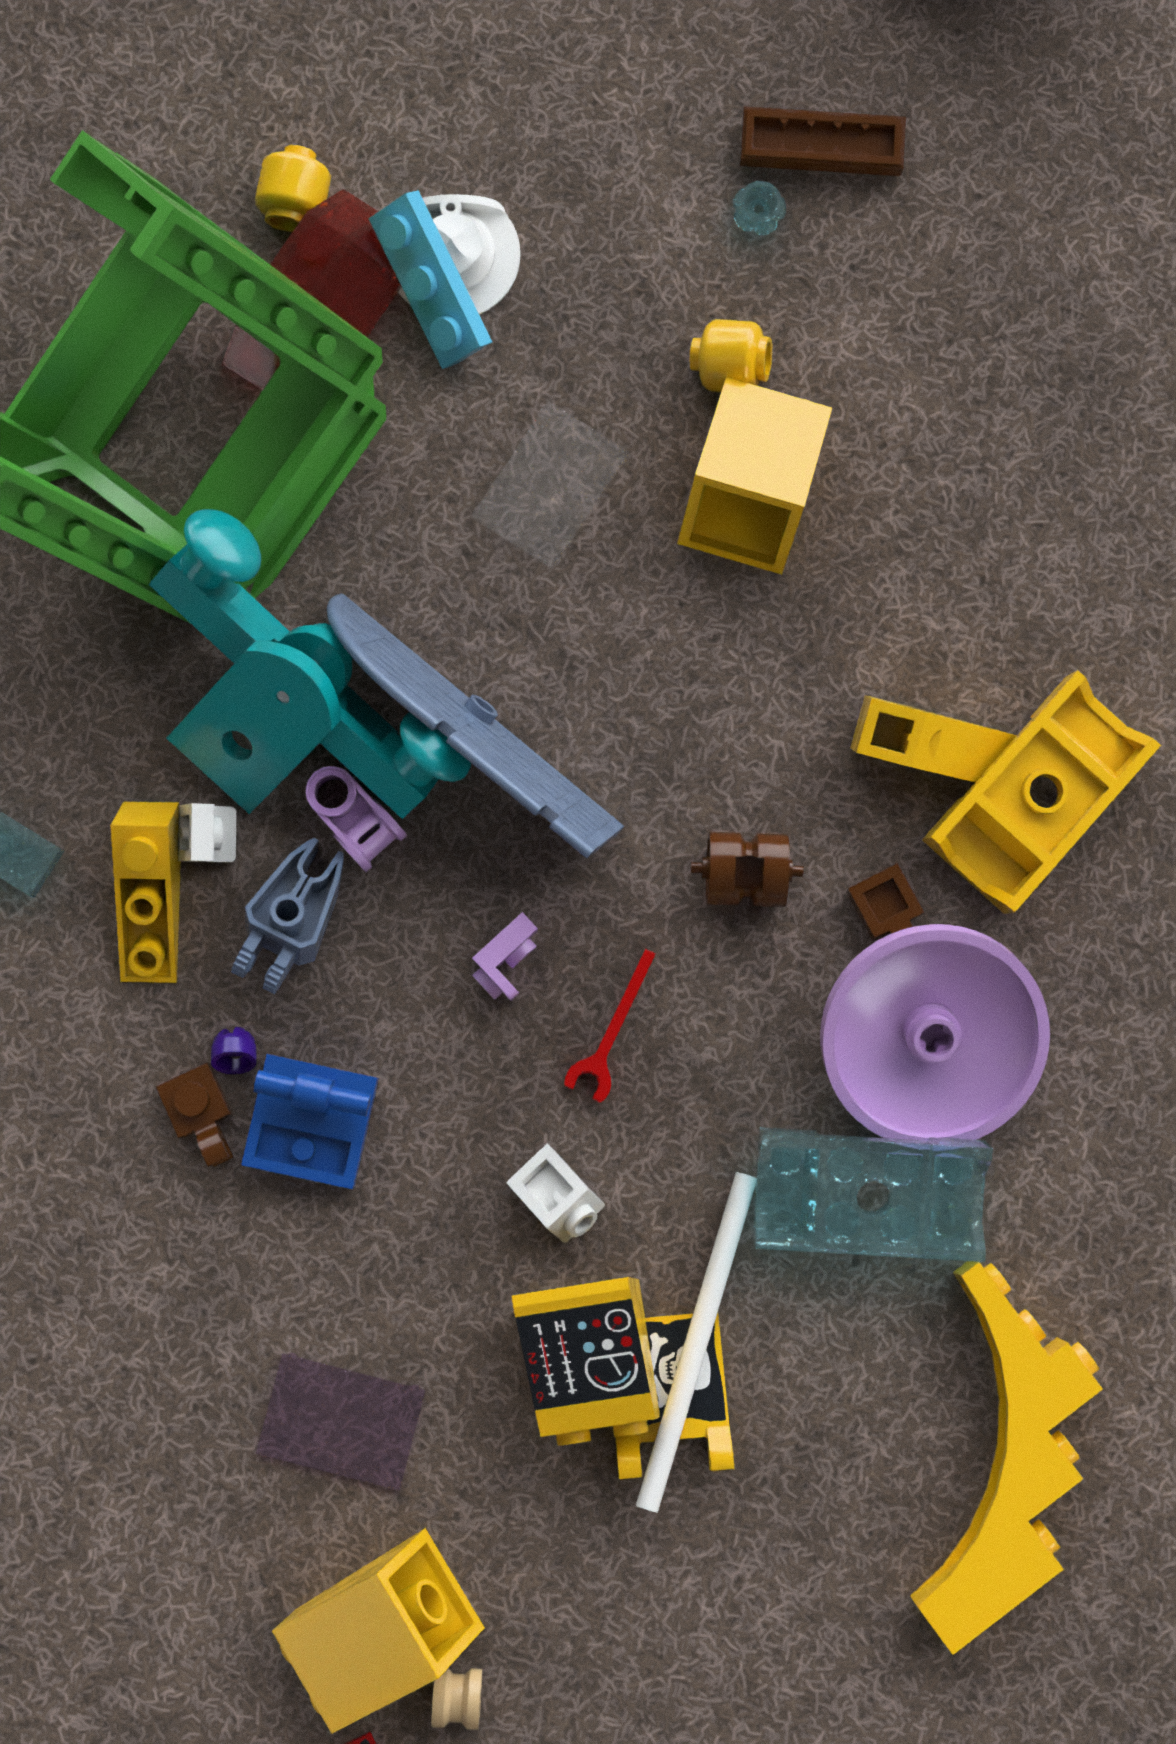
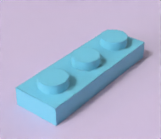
(430, 279)

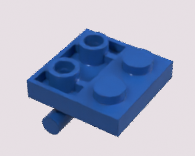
(309, 1121)

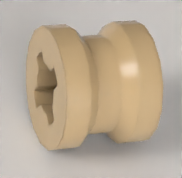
(457, 1699)

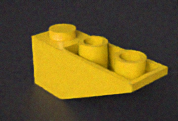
(926, 740)
(147, 890)

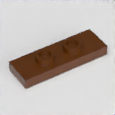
(823, 141)

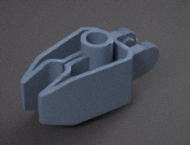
(290, 915)

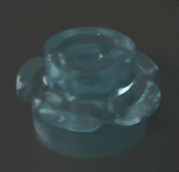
(761, 194)

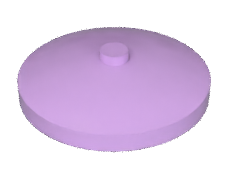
(934, 1034)

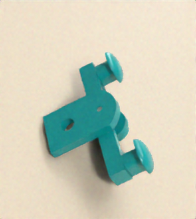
(283, 686)

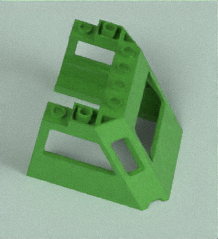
(280, 458)

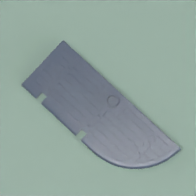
(471, 729)

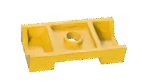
(996, 829)

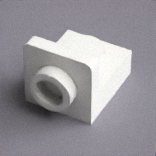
(206, 833)
(556, 1195)

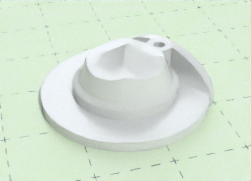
(480, 244)

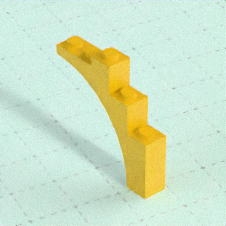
(1001, 1553)

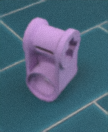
(354, 818)

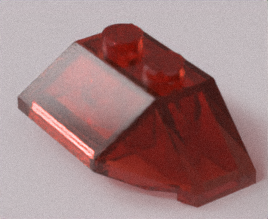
(336, 262)

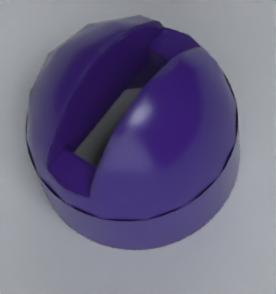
(237, 1043)

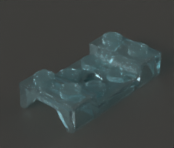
(812, 1185)

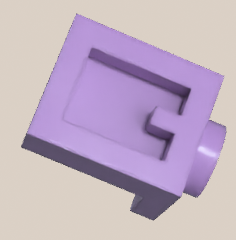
(510, 947)

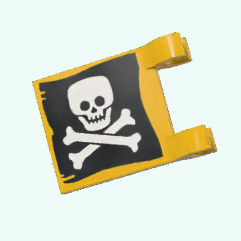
(708, 1407)

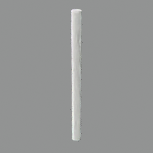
(696, 1343)

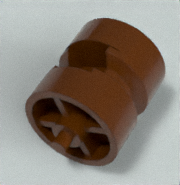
(747, 869)

